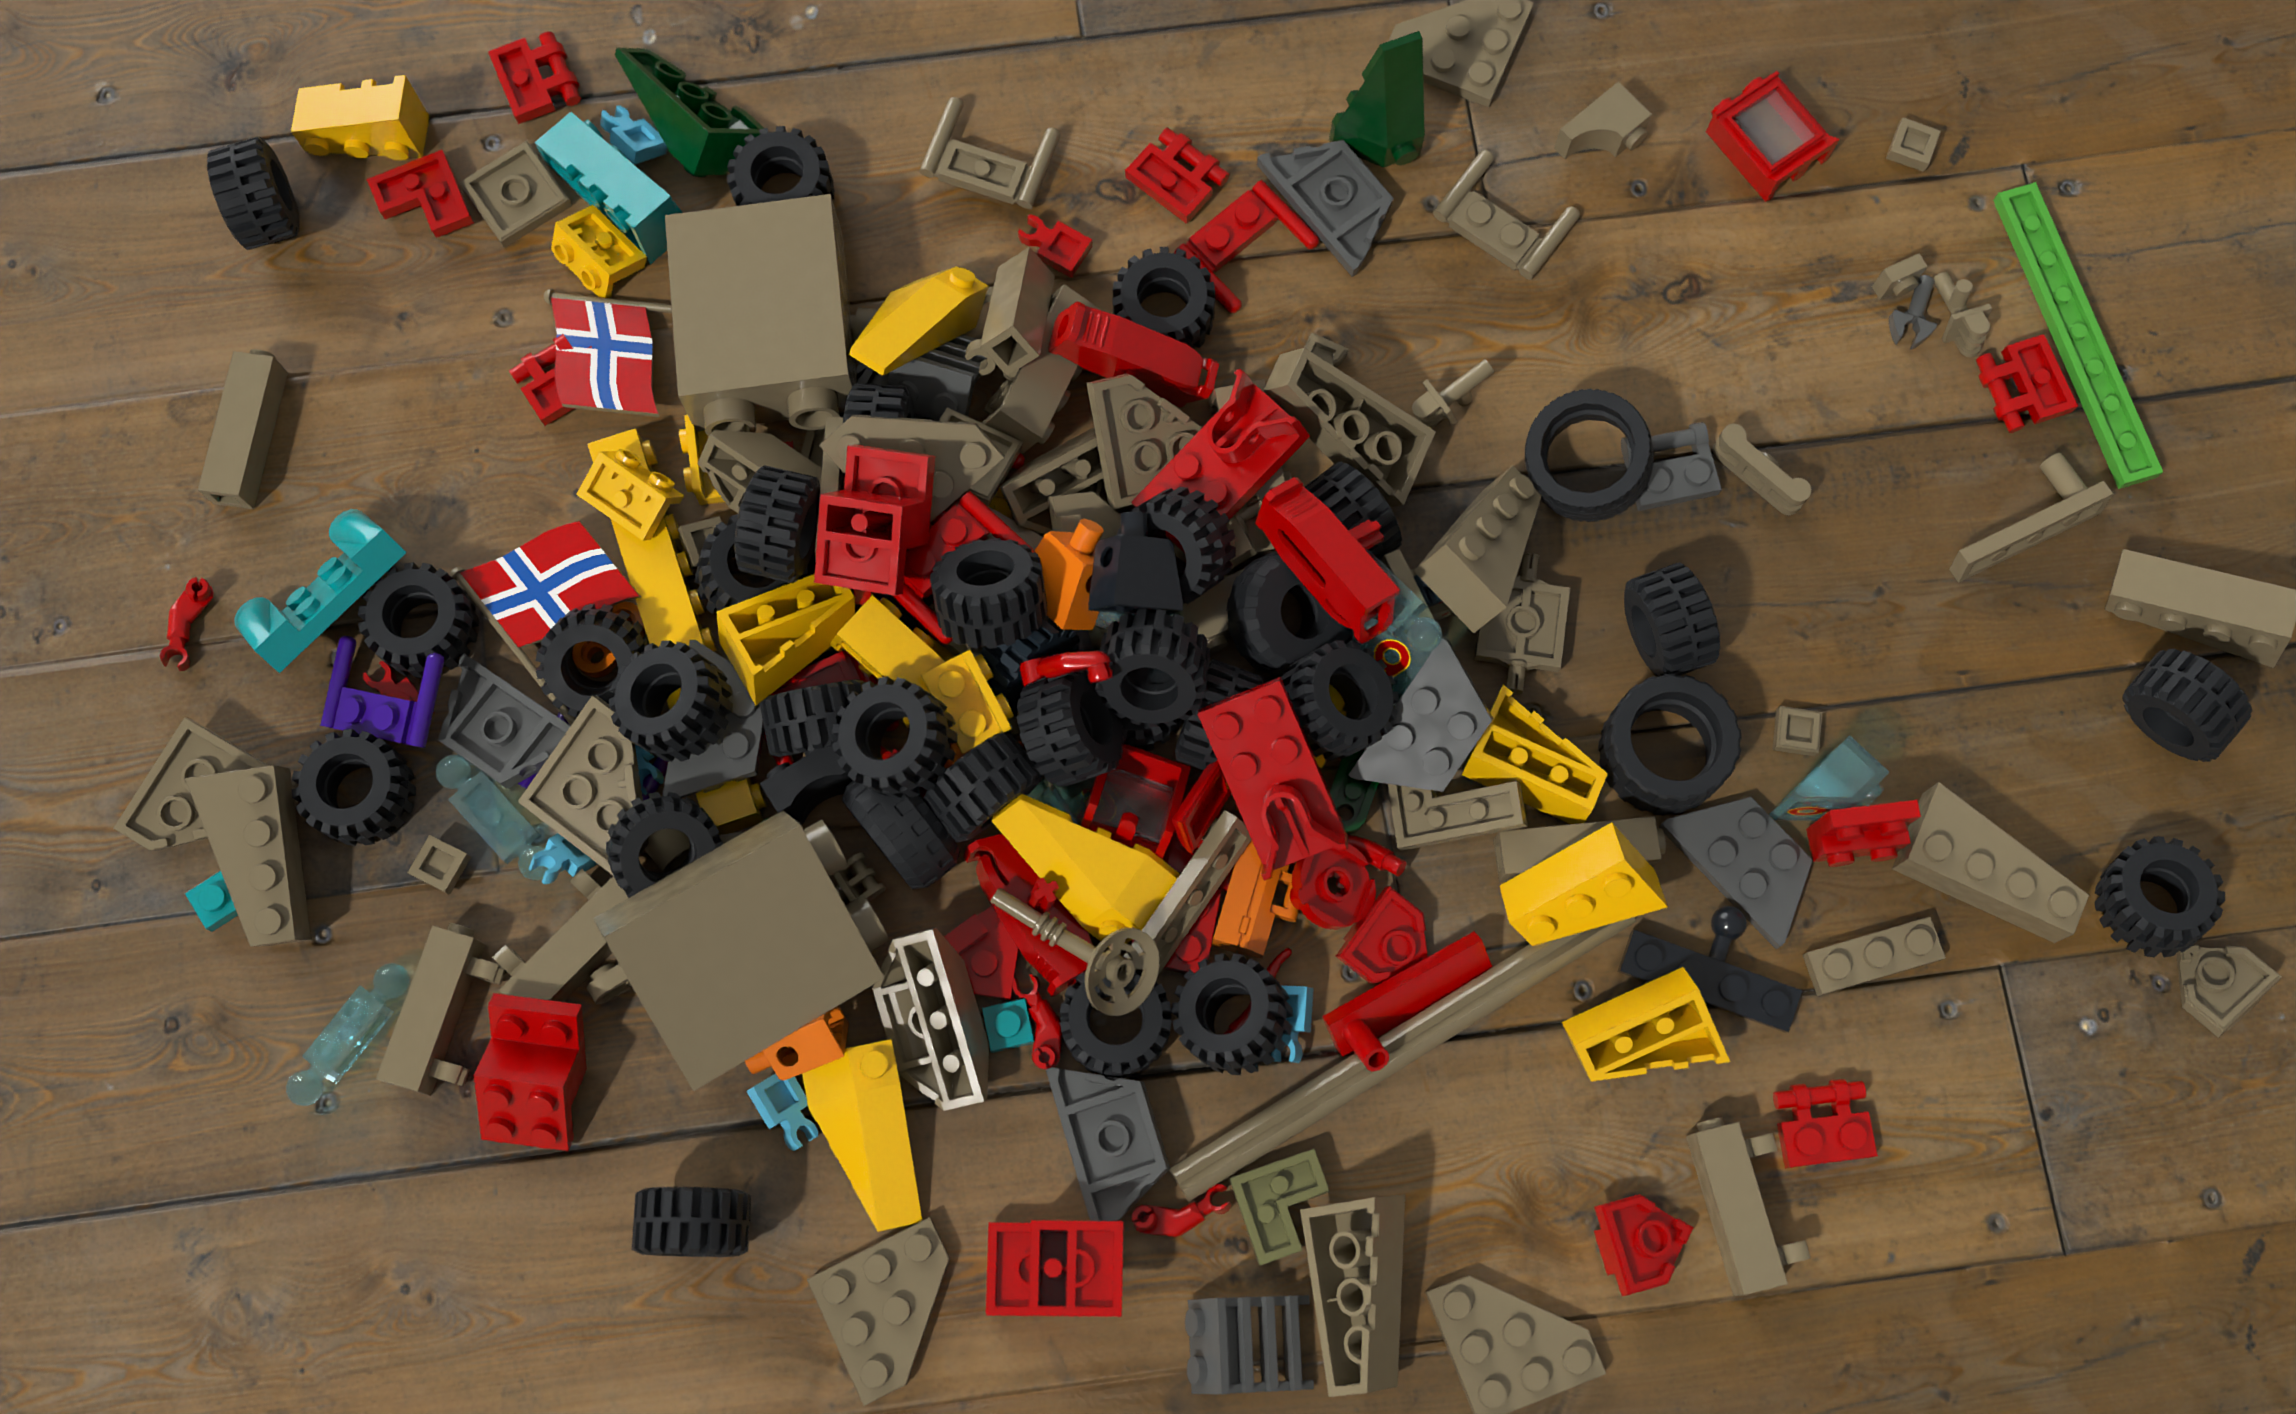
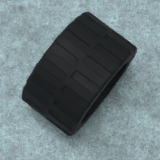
(1704, 710)

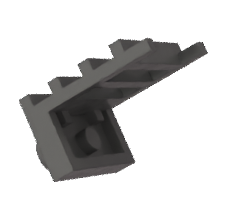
(940, 379)
(1223, 1345)

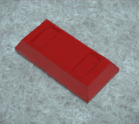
(1201, 806)

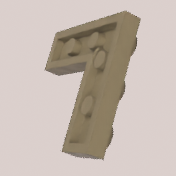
(1428, 820)

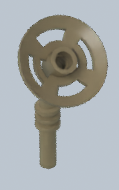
(1107, 965)

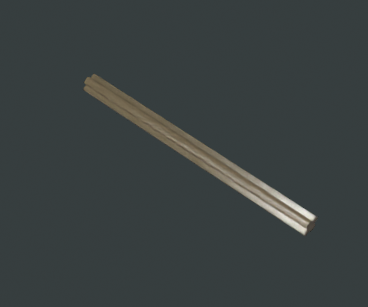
(1404, 1045)

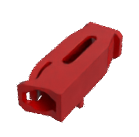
(1120, 346)
(1330, 557)
(1005, 868)

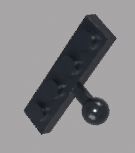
(1718, 982)

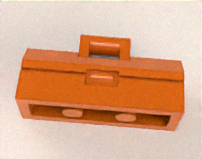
(1248, 906)

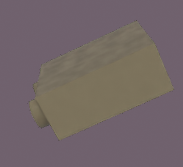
(761, 314)
(745, 945)

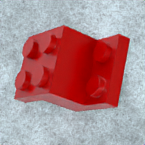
(874, 519)
(530, 1072)
(1055, 1268)

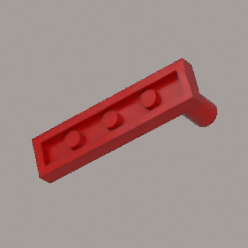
(1403, 996)

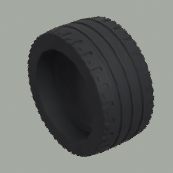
(1579, 407)

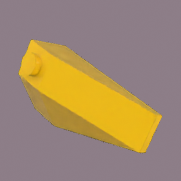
(920, 319)
(1097, 878)
(866, 1127)

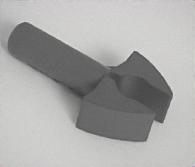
(1914, 315)

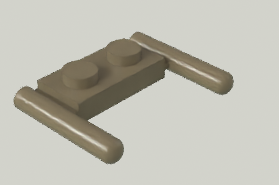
(982, 169)
(1496, 229)

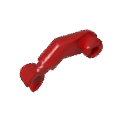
(181, 616)
(1060, 664)
(1048, 1029)
(1177, 1222)

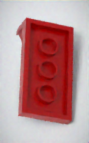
(1232, 451)
(1273, 776)

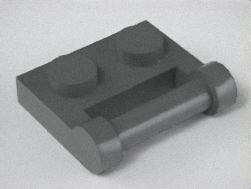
(1682, 477)

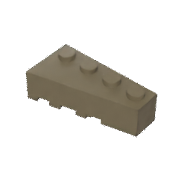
(1039, 388)
(1351, 422)
(1483, 550)
(257, 848)
(1357, 1290)

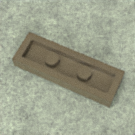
(1873, 956)

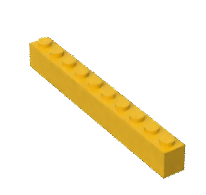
(672, 614)

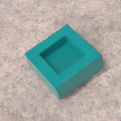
(212, 902)
(1008, 1025)

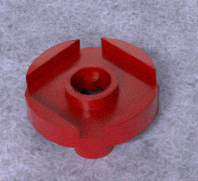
(1315, 899)

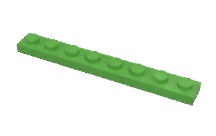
(2077, 336)

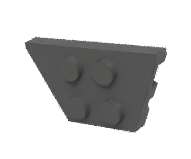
(1333, 196)
(498, 726)
(1433, 730)
(737, 749)
(1746, 861)
(1109, 1139)

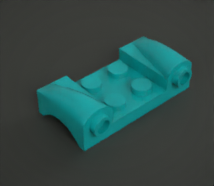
(340, 581)

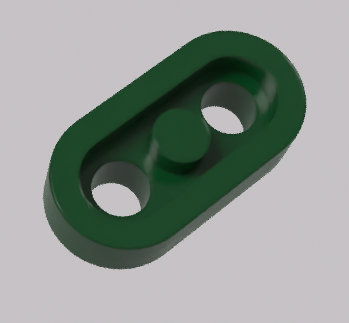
(1352, 794)

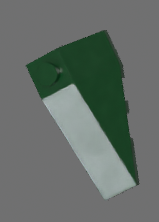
(1387, 111)
(687, 116)

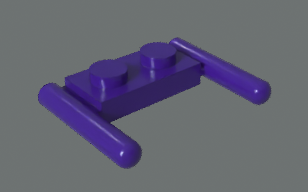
(376, 713)

